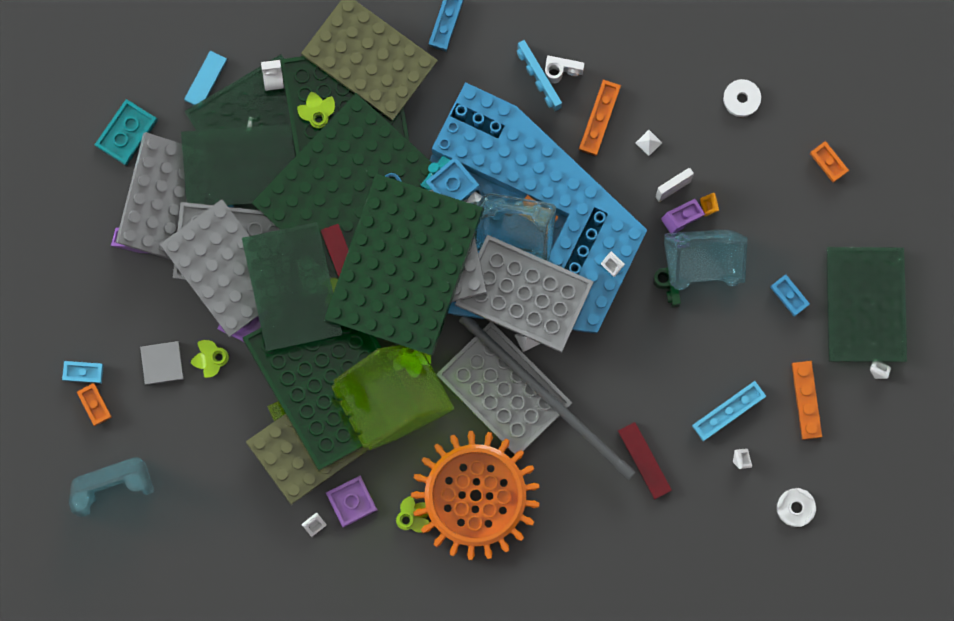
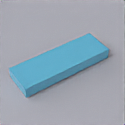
(206, 78)

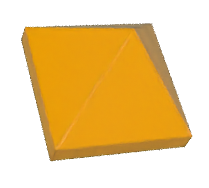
(709, 204)

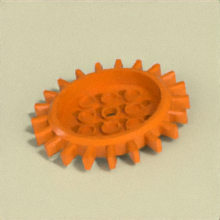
(440, 494)

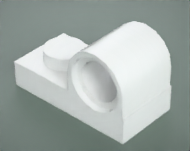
(562, 65)
(272, 75)

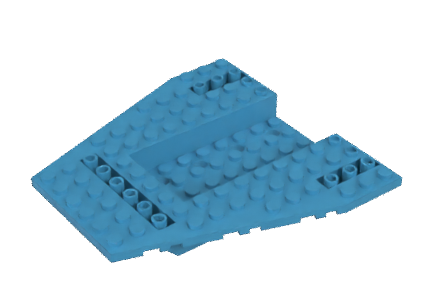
(518, 159)

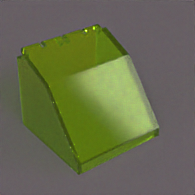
(391, 395)

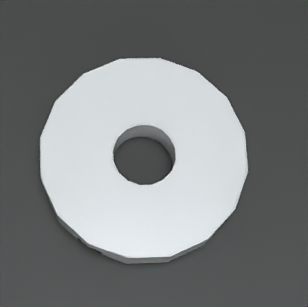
(742, 87)
(796, 519)

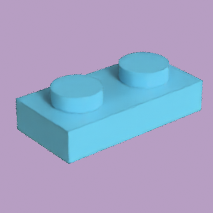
(82, 372)

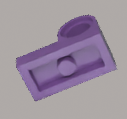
(682, 216)

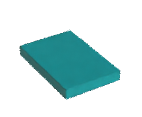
(125, 132)

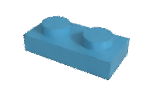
(789, 295)

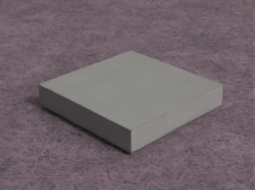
(162, 363)

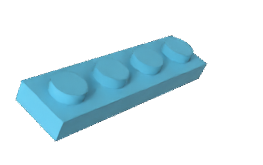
(542, 81)
(729, 411)

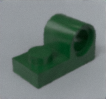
(673, 294)

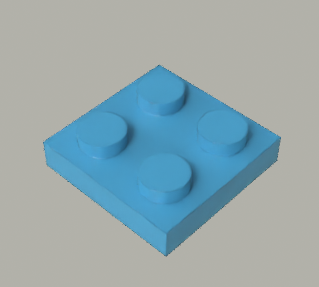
(453, 181)

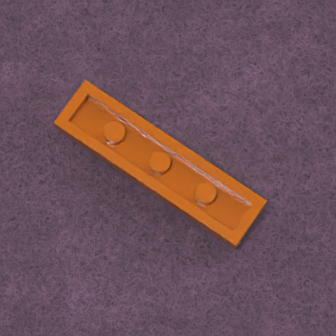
(599, 117)
(806, 400)

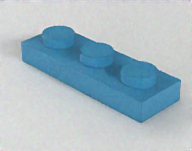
(445, 24)

